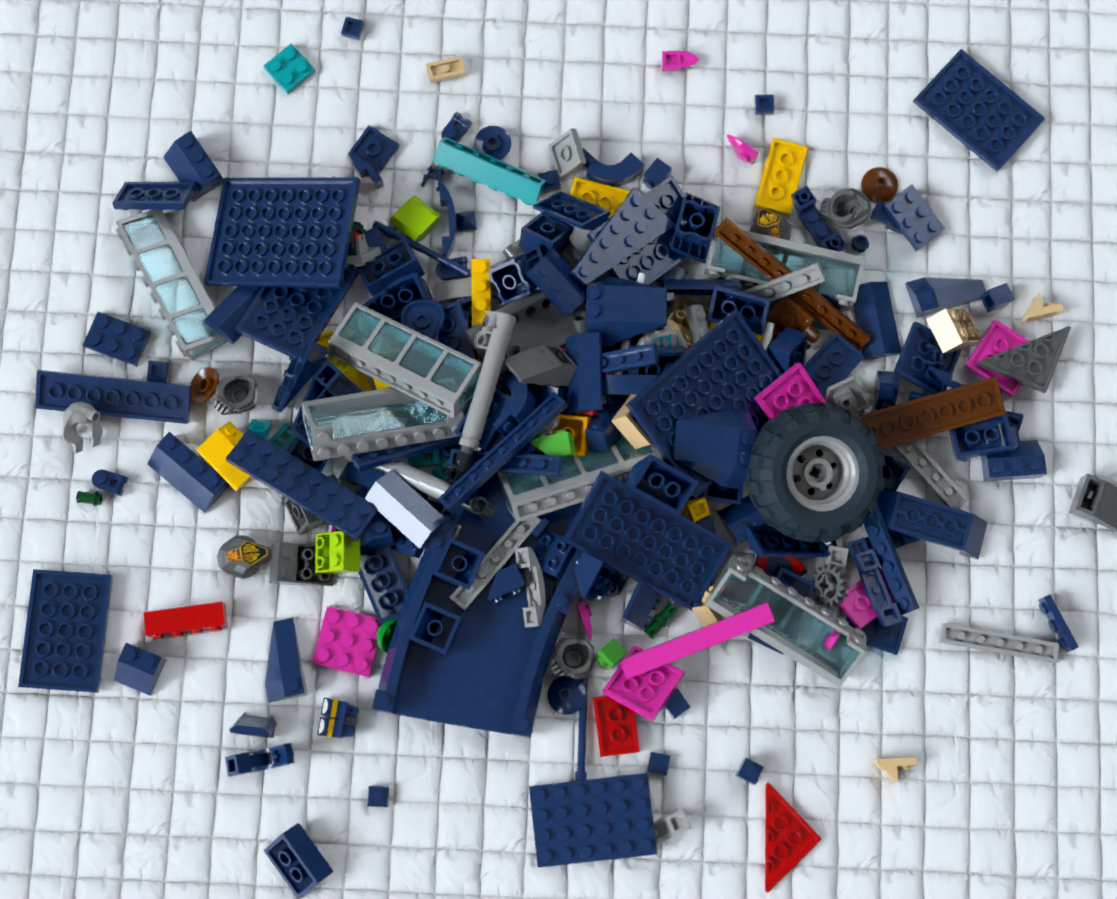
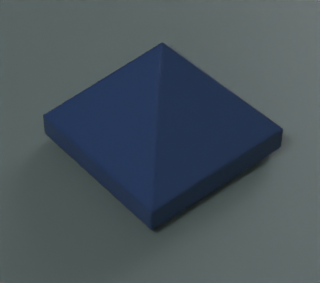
(466, 221)

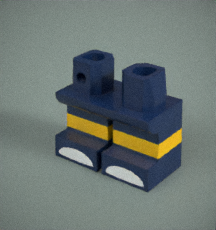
(333, 727)

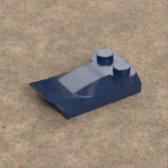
(984, 438)

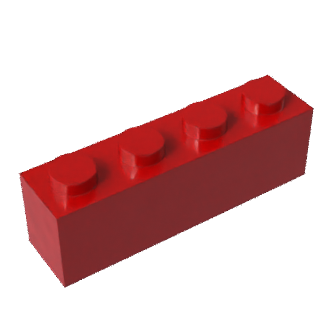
(185, 619)

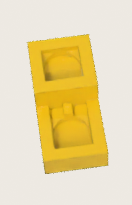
(695, 509)

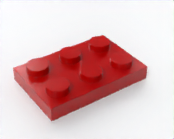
(615, 727)

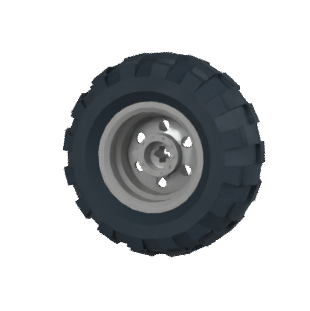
(854, 481)

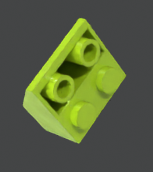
(337, 553)

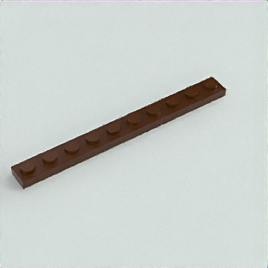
(807, 298)

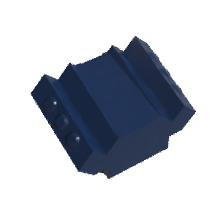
(695, 227)
(510, 275)

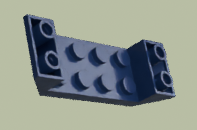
(932, 522)

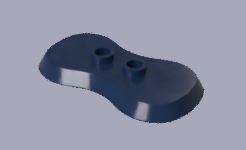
(424, 317)

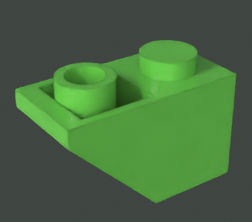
(557, 444)
(610, 654)

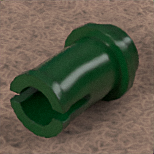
(89, 498)

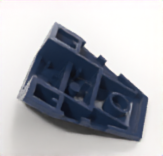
(623, 309)
(299, 373)
(326, 383)
(716, 445)

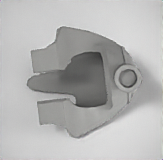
(84, 414)

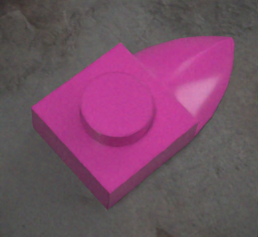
(677, 59)
(745, 152)
(585, 613)
(831, 639)

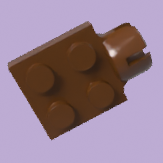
(791, 314)

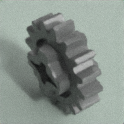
(830, 585)

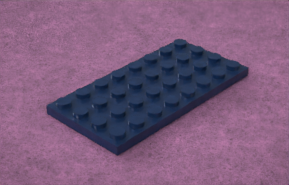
(647, 541)

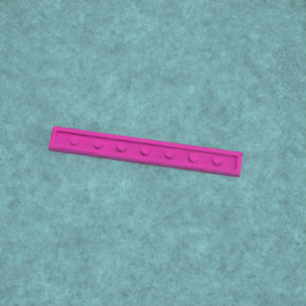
(697, 640)

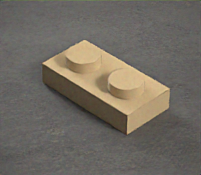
(446, 69)

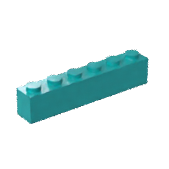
(489, 171)

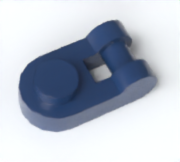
(452, 132)
(446, 273)
(103, 479)

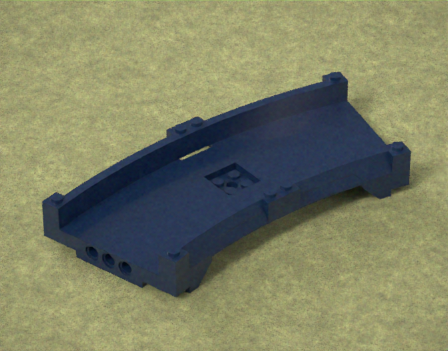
(495, 662)

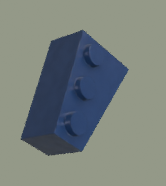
(601, 432)

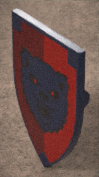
(772, 565)

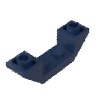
(804, 203)

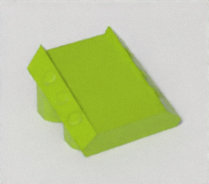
(415, 219)

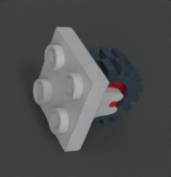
(358, 249)

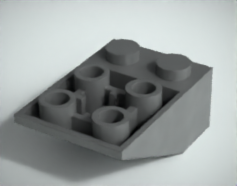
(542, 366)
(1096, 501)
(296, 566)

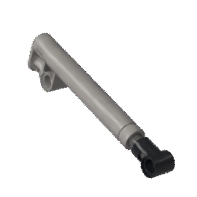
(494, 340)
(434, 486)

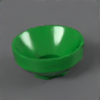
(384, 640)

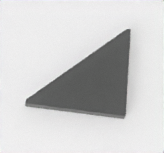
(1030, 362)

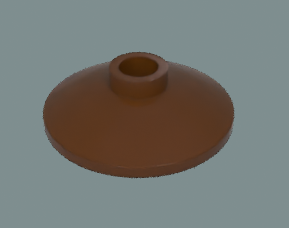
(879, 192)
(204, 384)

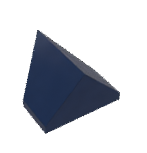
(894, 472)

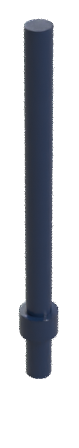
(391, 232)
(580, 774)

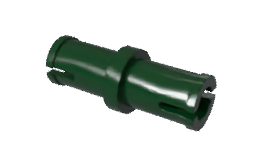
(660, 620)

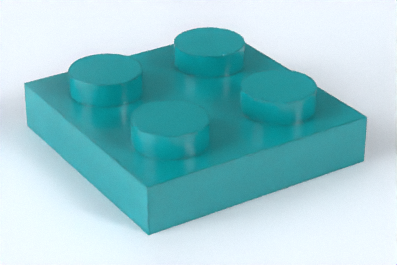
(289, 68)

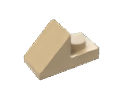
(1039, 311)
(704, 613)
(889, 766)

